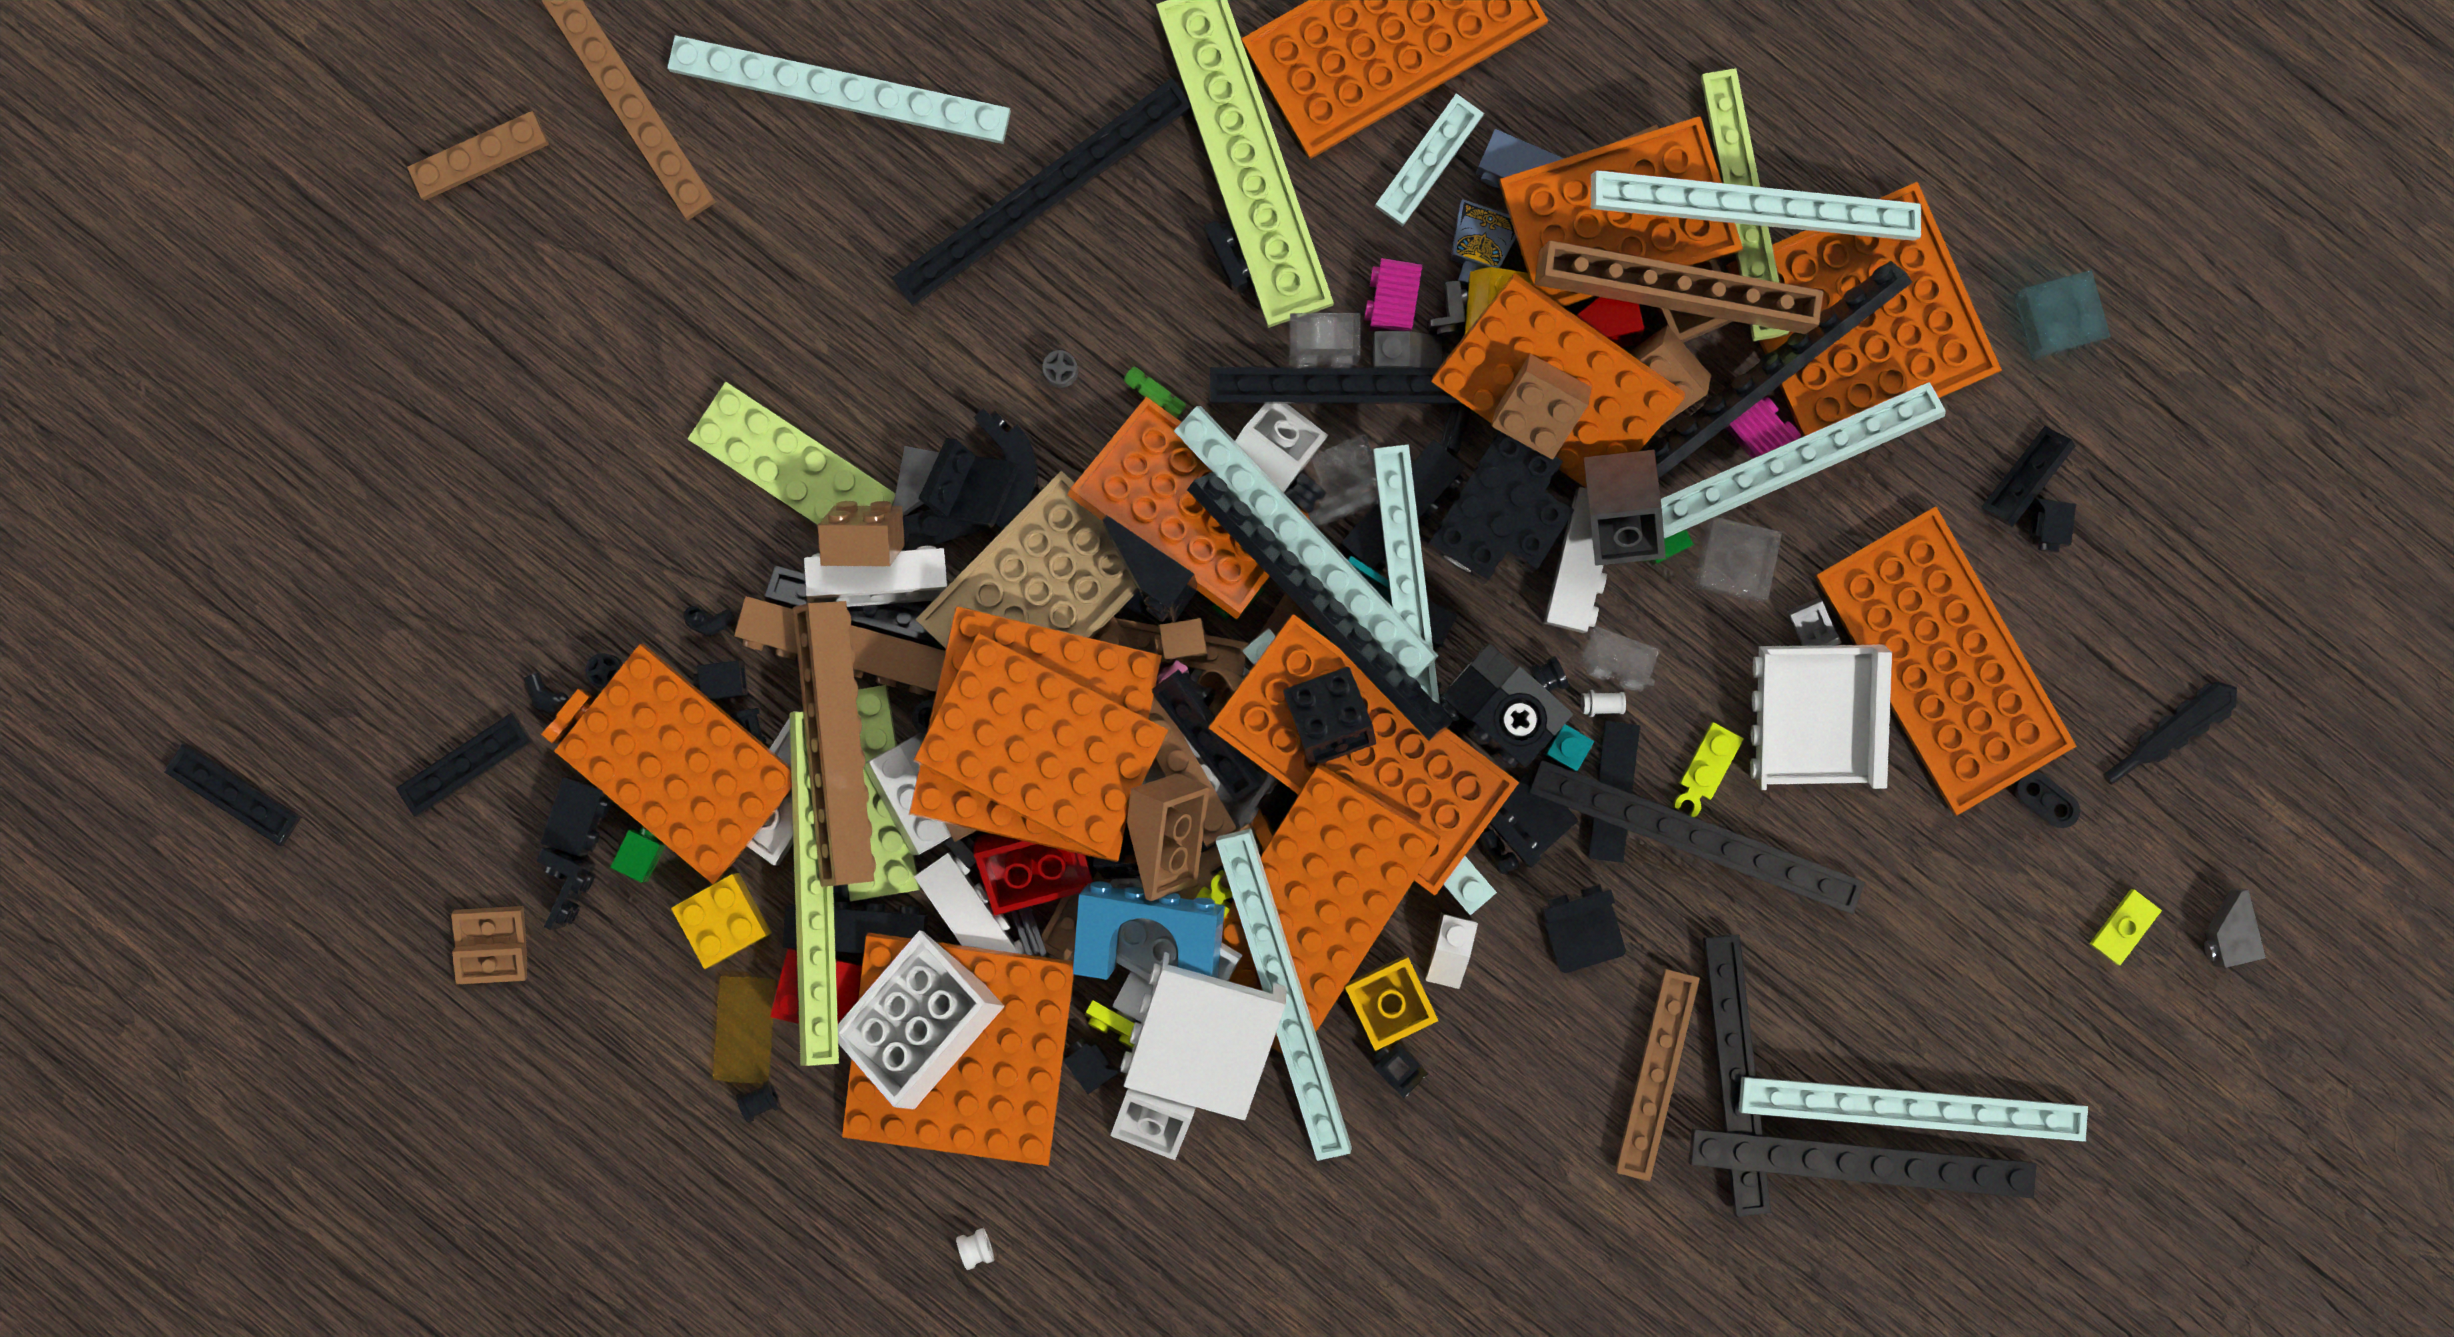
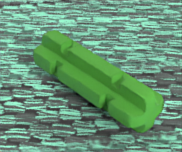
(1154, 391)

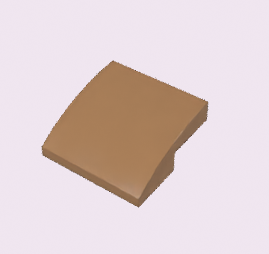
(489, 945)

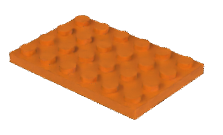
(1556, 204)
(1625, 397)
(1144, 487)
(1040, 745)
(677, 763)

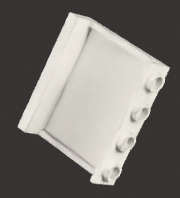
(1821, 715)
(1202, 1040)

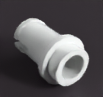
(1602, 703)

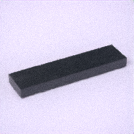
(1193, 719)
(464, 764)
(1616, 770)
(232, 794)

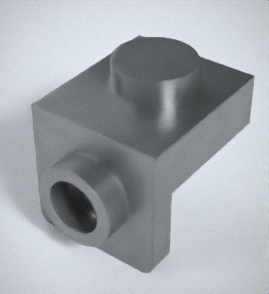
(1455, 305)
(1814, 624)

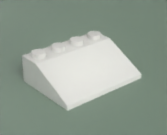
(916, 1021)

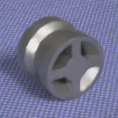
(1055, 362)

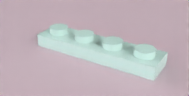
(1429, 160)

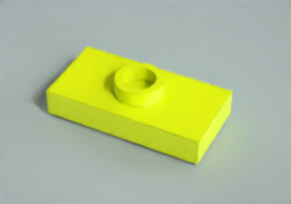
(2125, 927)

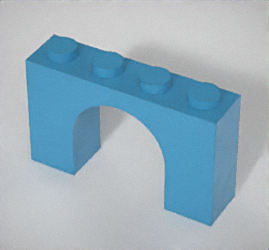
(1102, 910)

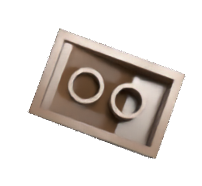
(1167, 832)

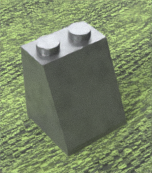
(1625, 507)

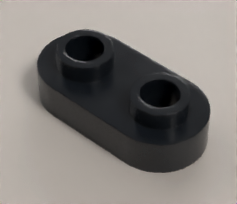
(2046, 798)

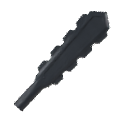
(2212, 704)

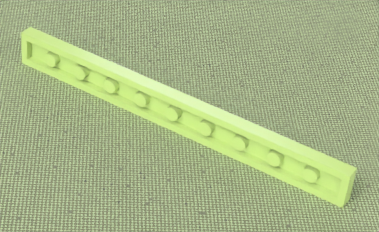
(813, 919)

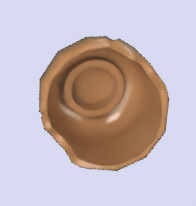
(1224, 683)

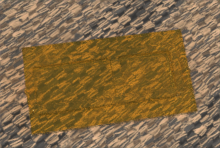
(744, 1029)

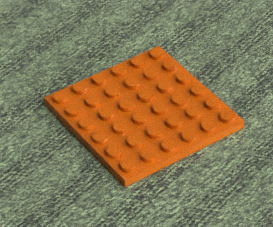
(1911, 340)
(1106, 668)
(1003, 1087)

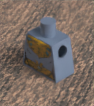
(1480, 238)

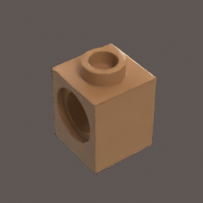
(1182, 641)

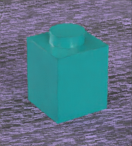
(1568, 748)

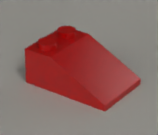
(1616, 320)
(1027, 873)
(786, 998)

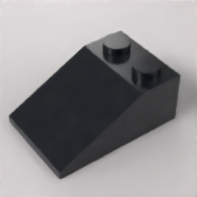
(1159, 579)

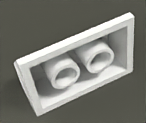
(894, 779)

